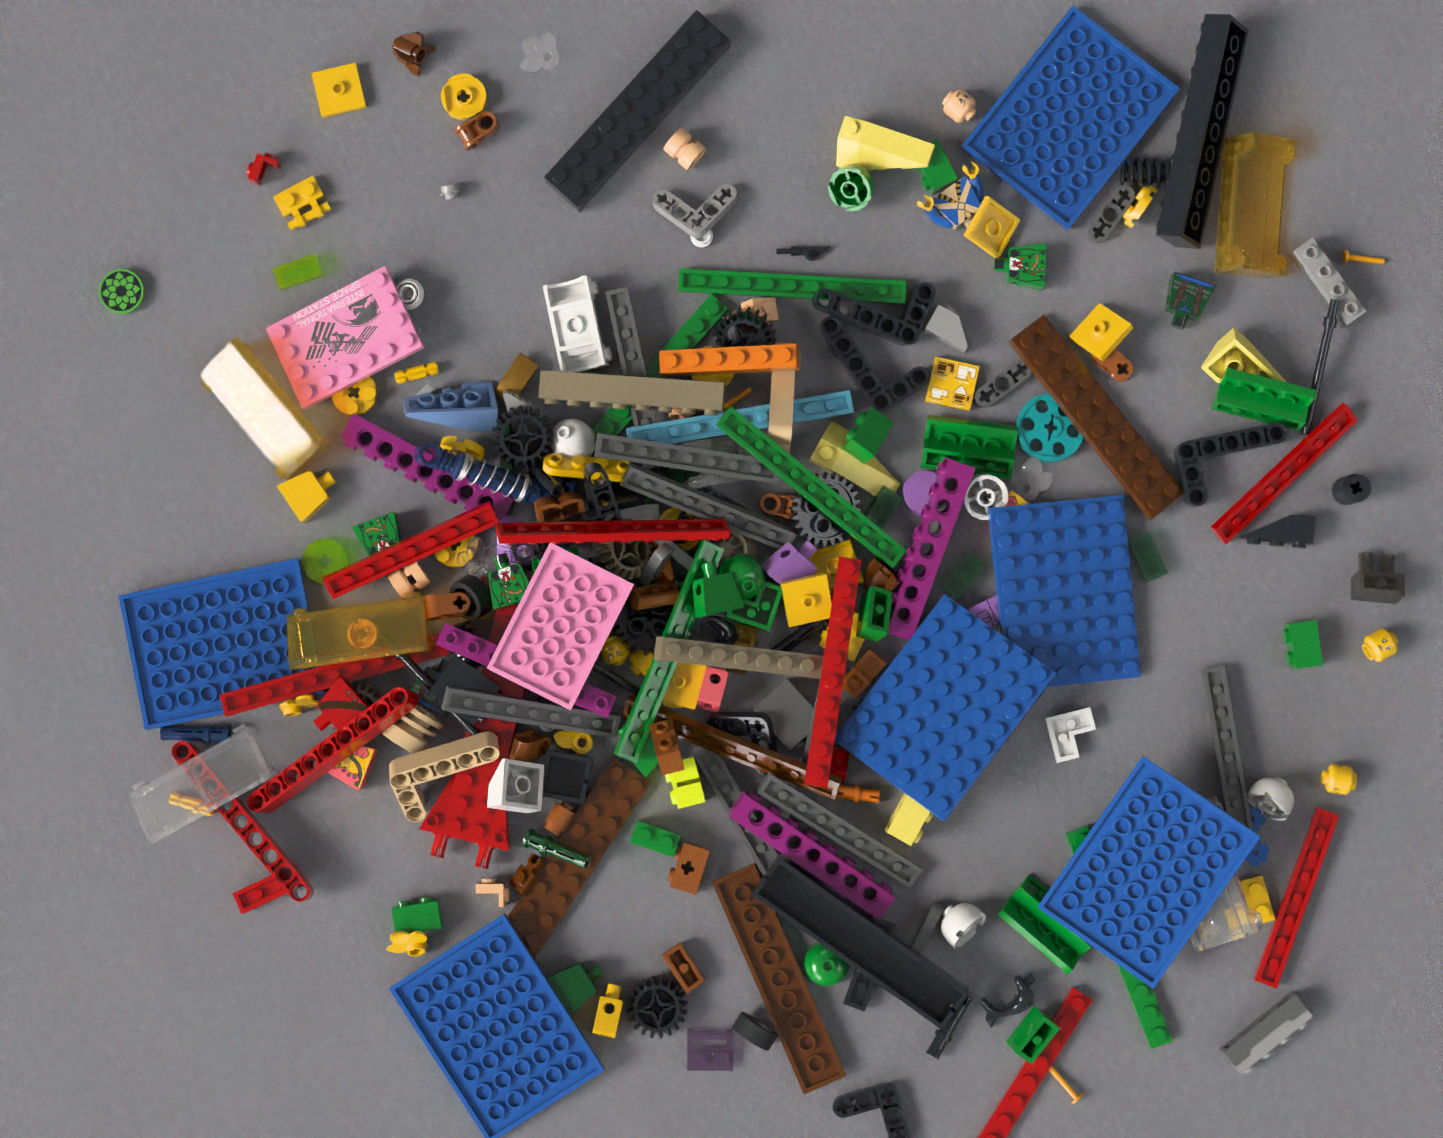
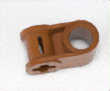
(476, 131)
(1110, 365)
(782, 504)
(443, 606)
(529, 745)

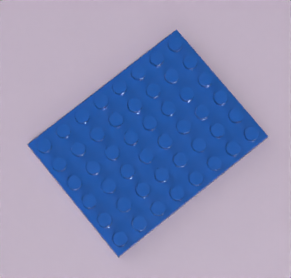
(1070, 117)
(1067, 587)
(210, 639)
(944, 707)
(1148, 871)
(496, 1028)

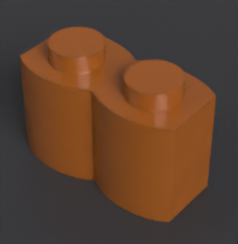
(555, 509)

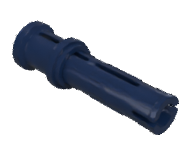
(207, 734)

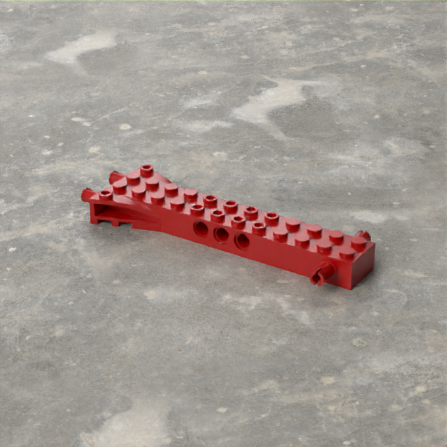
(462, 805)

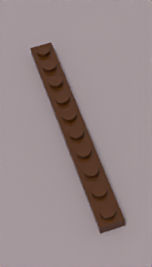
(739, 750)

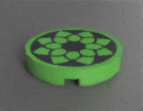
(121, 291)

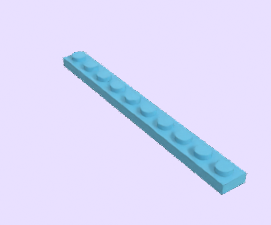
(704, 426)

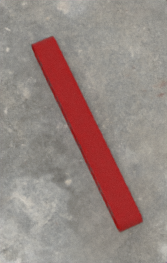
(342, 749)
(247, 833)

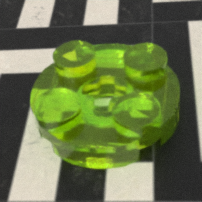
(315, 552)

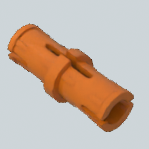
(858, 793)

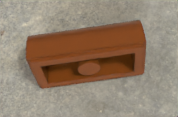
(653, 595)
(683, 967)

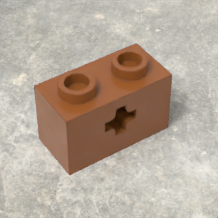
(666, 747)
(683, 881)

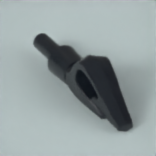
(798, 251)

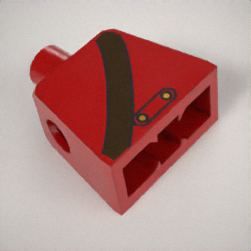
(339, 705)

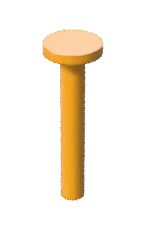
(1346, 256)
(737, 398)
(1076, 1097)

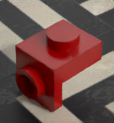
(258, 168)
(839, 762)

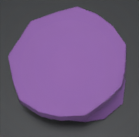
(917, 489)

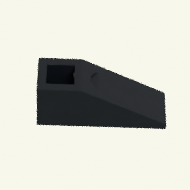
(1291, 529)

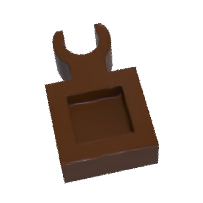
(525, 876)

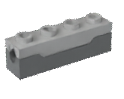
(1326, 281)
(1266, 1033)

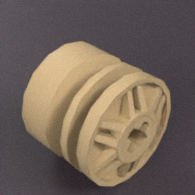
(412, 728)

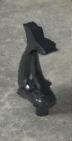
(725, 630)
(1023, 1000)

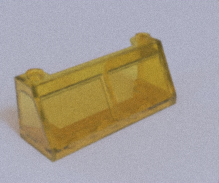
(1252, 205)
(264, 409)
(358, 632)

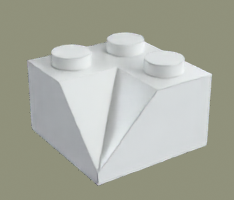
(516, 787)

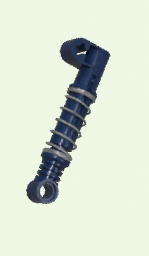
(459, 465)

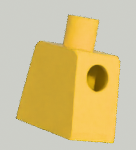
(307, 493)
(605, 1023)

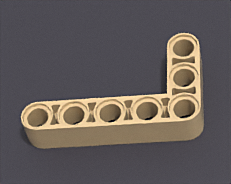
(781, 406)
(437, 762)

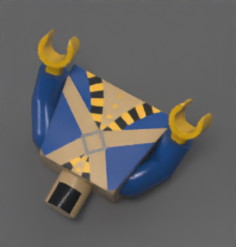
(956, 203)

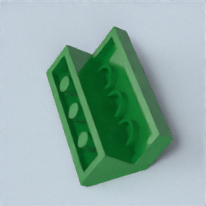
(1263, 399)
(974, 443)
(1040, 929)

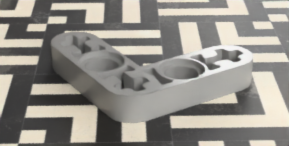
(695, 216)

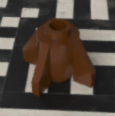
(412, 51)
(880, 575)

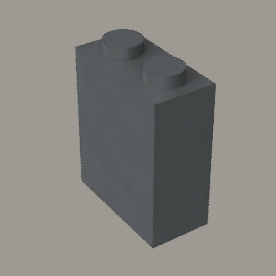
(788, 713)

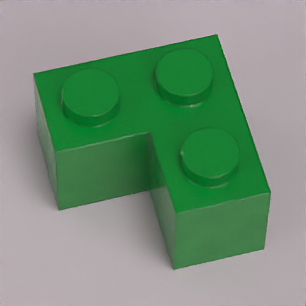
(762, 611)

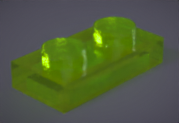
(297, 272)

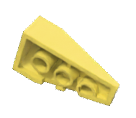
(1240, 354)
(833, 458)

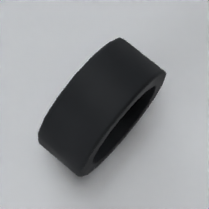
(478, 591)
(754, 1031)

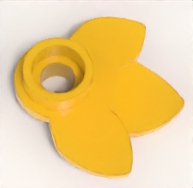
(295, 706)
(569, 740)
(414, 943)

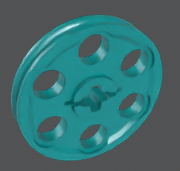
(1039, 432)

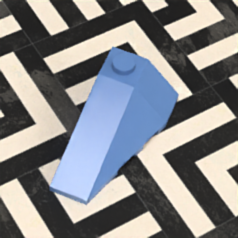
(464, 408)

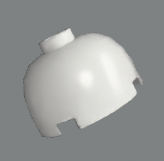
(573, 438)
(984, 493)
(1272, 797)
(960, 923)

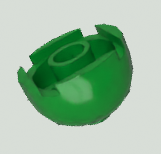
(851, 187)
(746, 574)
(824, 966)

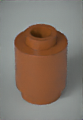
(559, 818)

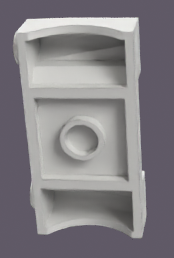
(576, 325)

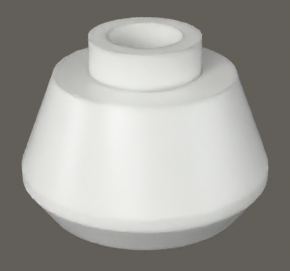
(411, 289)

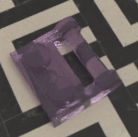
(709, 1057)

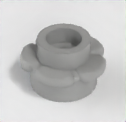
(450, 191)

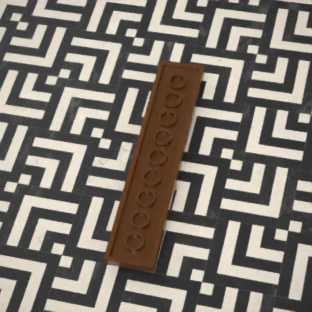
(1096, 417)
(589, 833)
(779, 980)

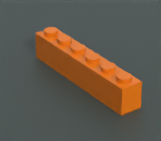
(730, 360)

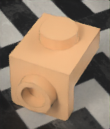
(765, 306)
(489, 885)

